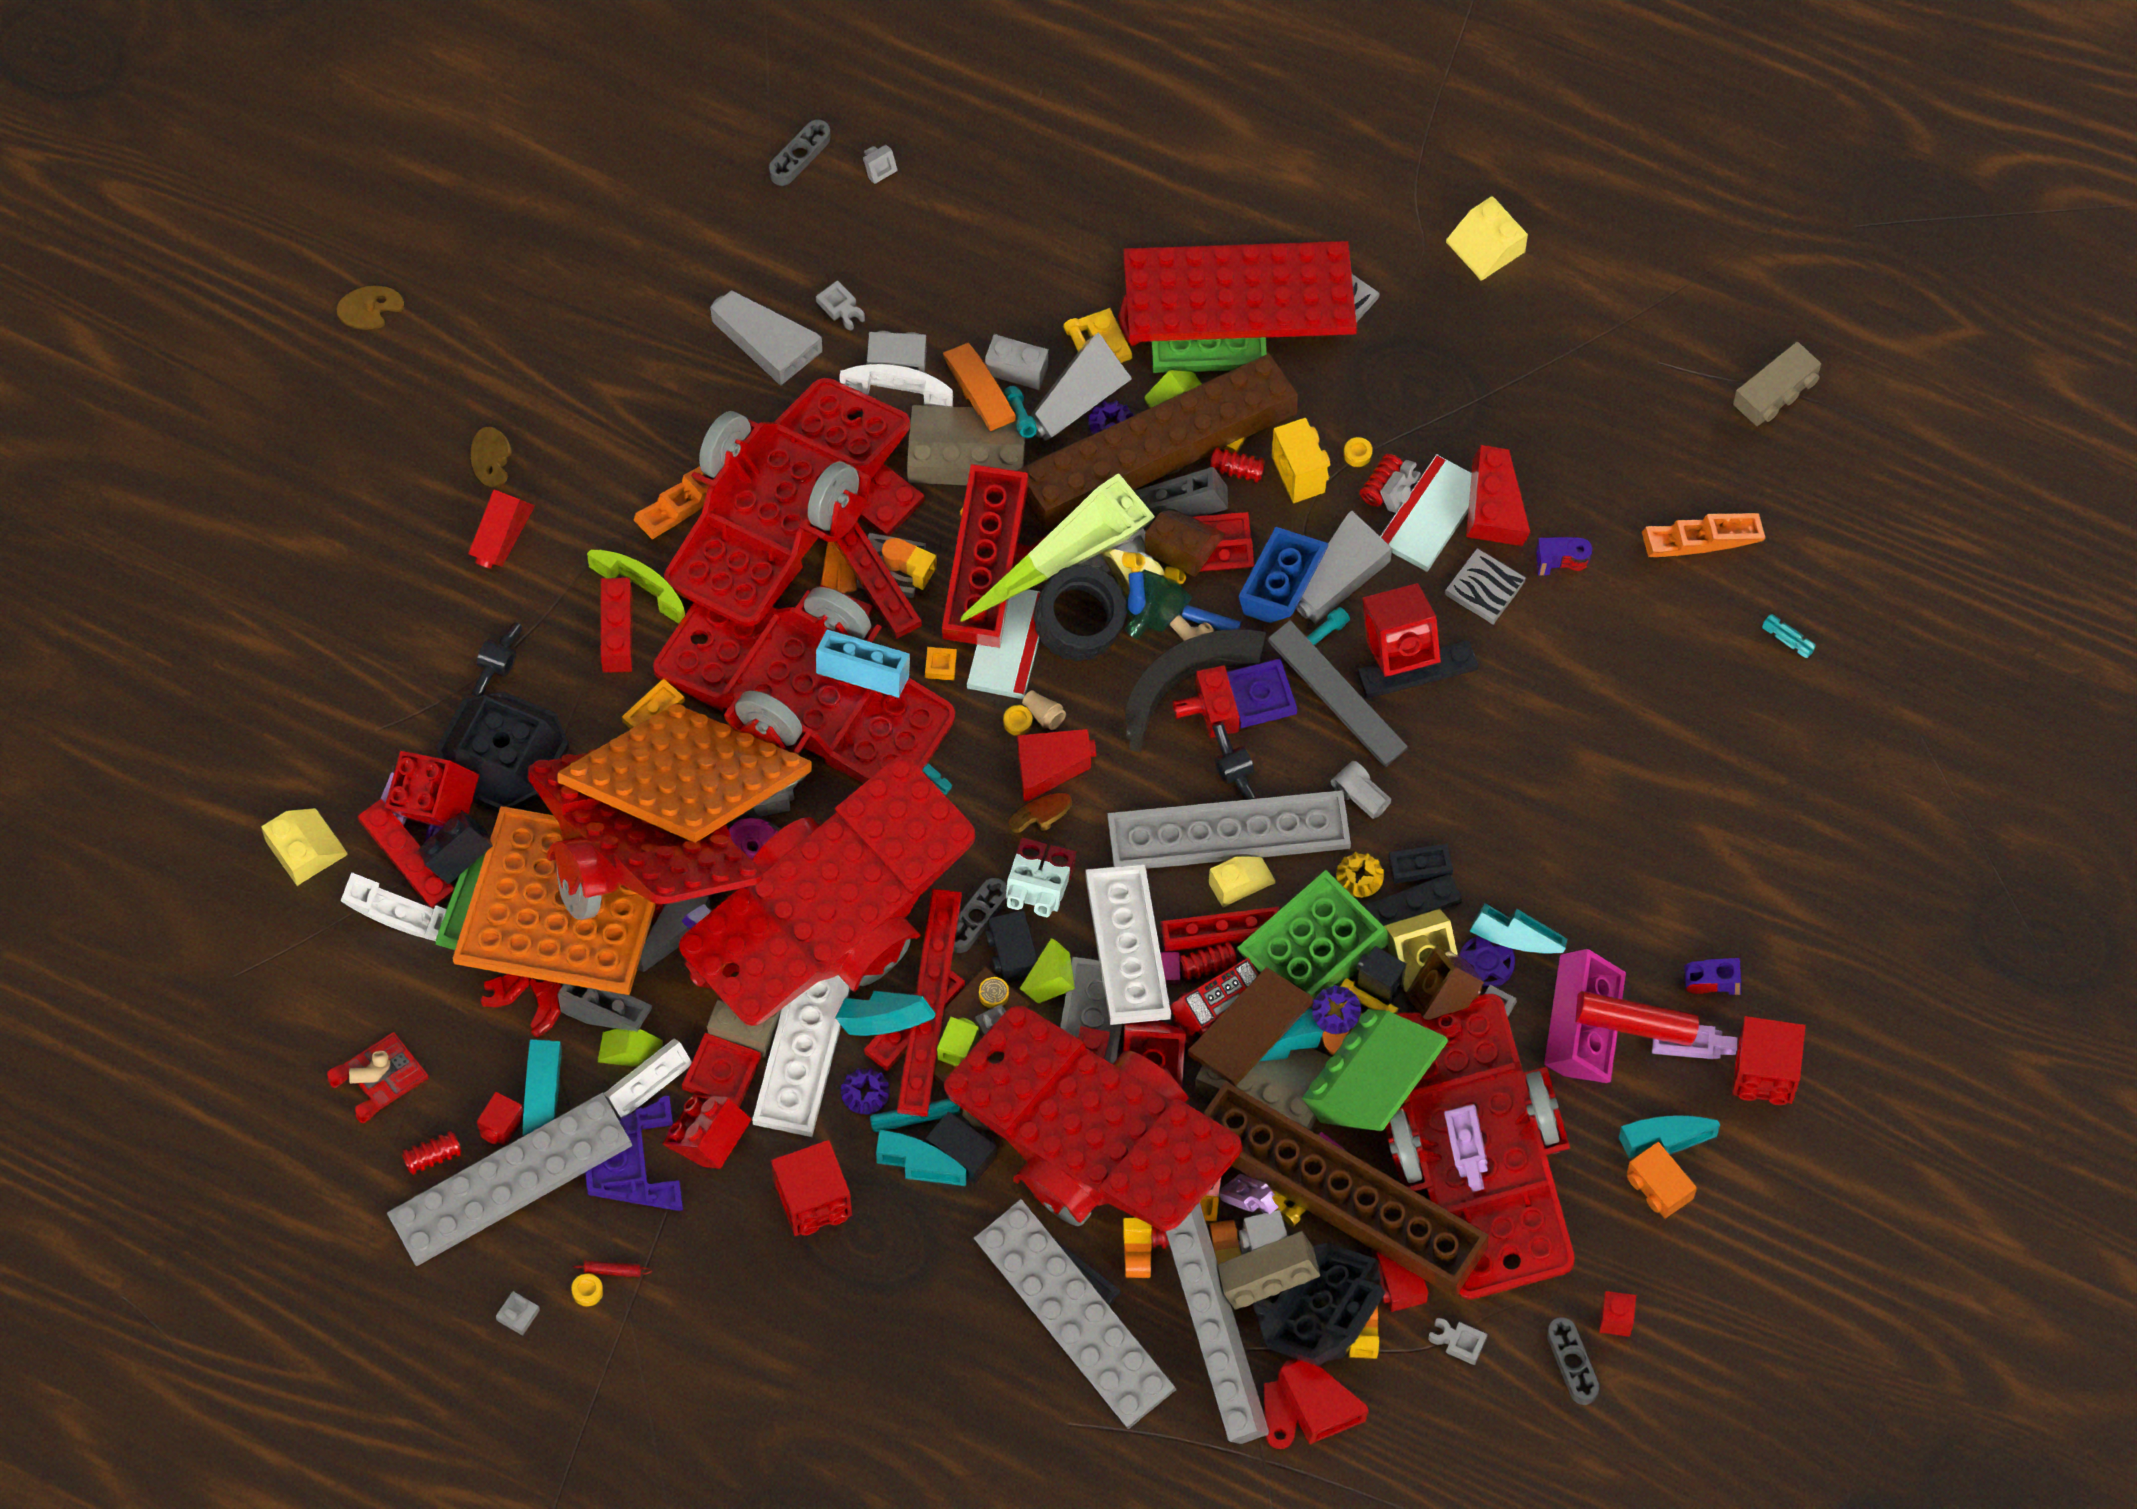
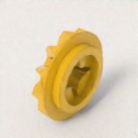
(1367, 885)

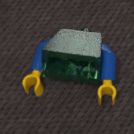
(1152, 597)

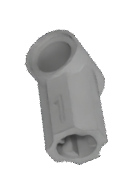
(1359, 788)

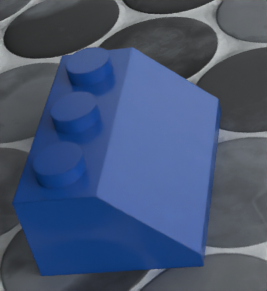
(1281, 575)

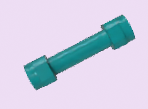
(1025, 424)
(1336, 620)

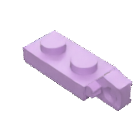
(1708, 1045)
(1467, 1144)
(1248, 1194)

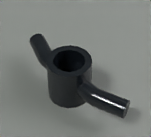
(496, 658)
(1233, 763)

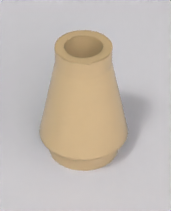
(1047, 712)

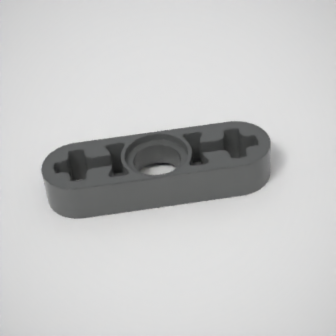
(798, 164)
(995, 904)
(1557, 1343)

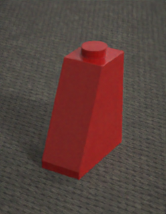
(499, 529)
(1052, 759)
(1319, 1400)

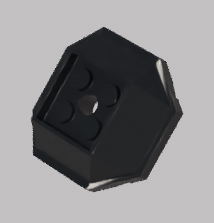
(503, 772)
(1327, 1313)

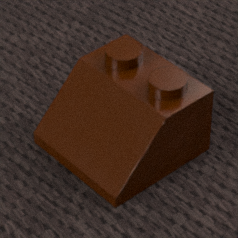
(1181, 541)
(1444, 984)

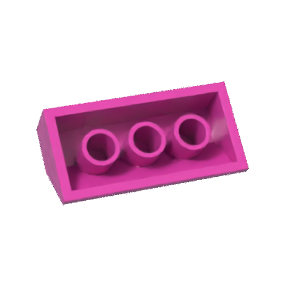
(1574, 1047)

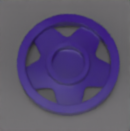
(1489, 960)

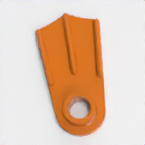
(837, 572)

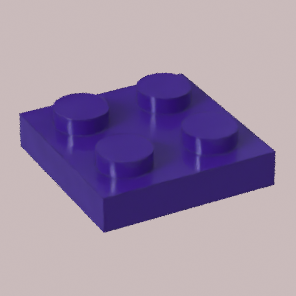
(1262, 693)

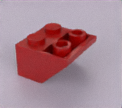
(707, 1130)

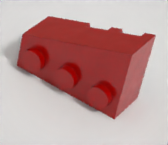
(1495, 499)

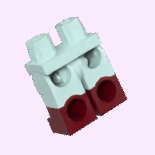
(1039, 880)

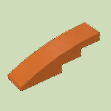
(979, 386)
(673, 506)
(1703, 536)

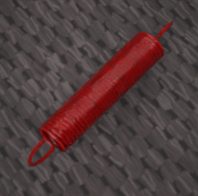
(610, 1268)

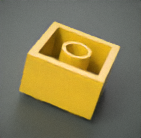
(1300, 460)

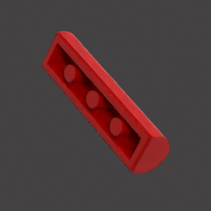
(1212, 929)
(1636, 1018)

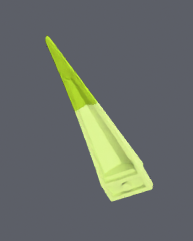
(1097, 524)

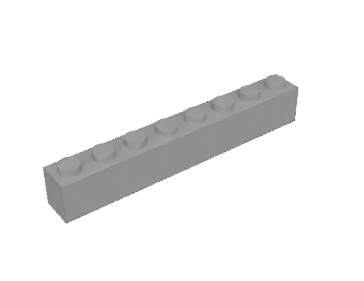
(1216, 1330)

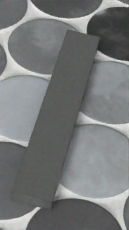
(1337, 693)

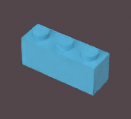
(862, 663)

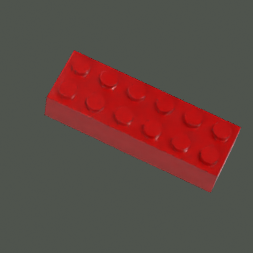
(984, 552)

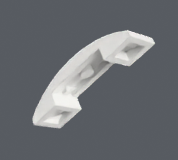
(898, 378)
(392, 909)

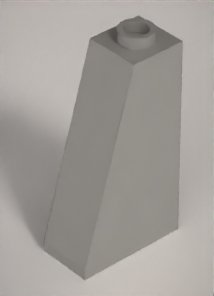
(766, 336)
(1081, 386)
(1349, 562)

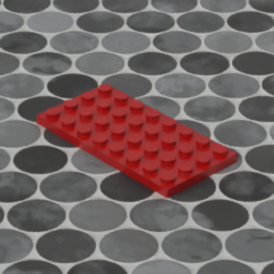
(1239, 291)

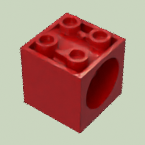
(1401, 629)
(430, 789)
(1768, 1060)
(812, 1188)

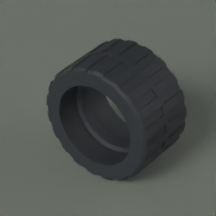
(1099, 585)

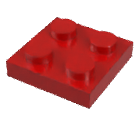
(889, 501)
(721, 1069)

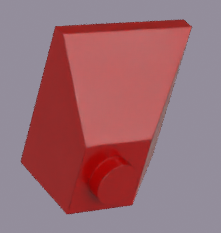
(1158, 1043)

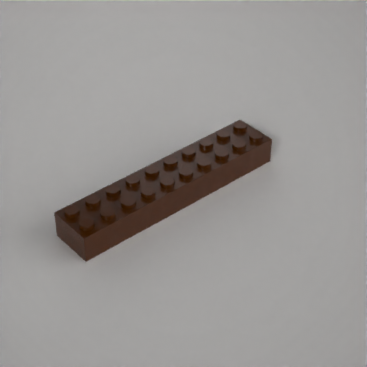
(1162, 438)
(1349, 1192)

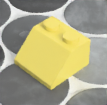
(1488, 238)
(302, 843)
(1416, 938)

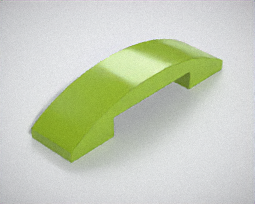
(612, 564)

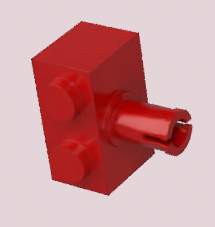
(1213, 701)

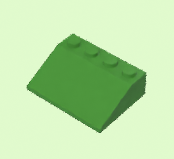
(1316, 937)
(1373, 1071)

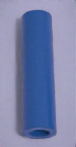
(1216, 621)

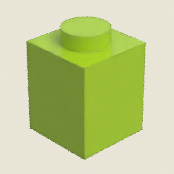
(957, 1040)

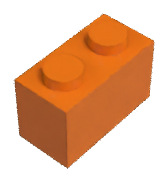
(1661, 1180)

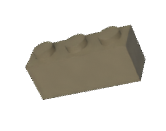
(1777, 384)
(1268, 1270)

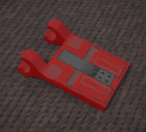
(399, 1079)

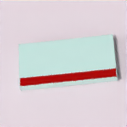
(1430, 514)
(1008, 668)

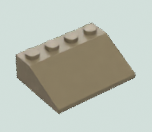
(951, 439)
(1275, 1083)

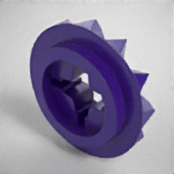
(1098, 418)
(1333, 1023)
(873, 1100)

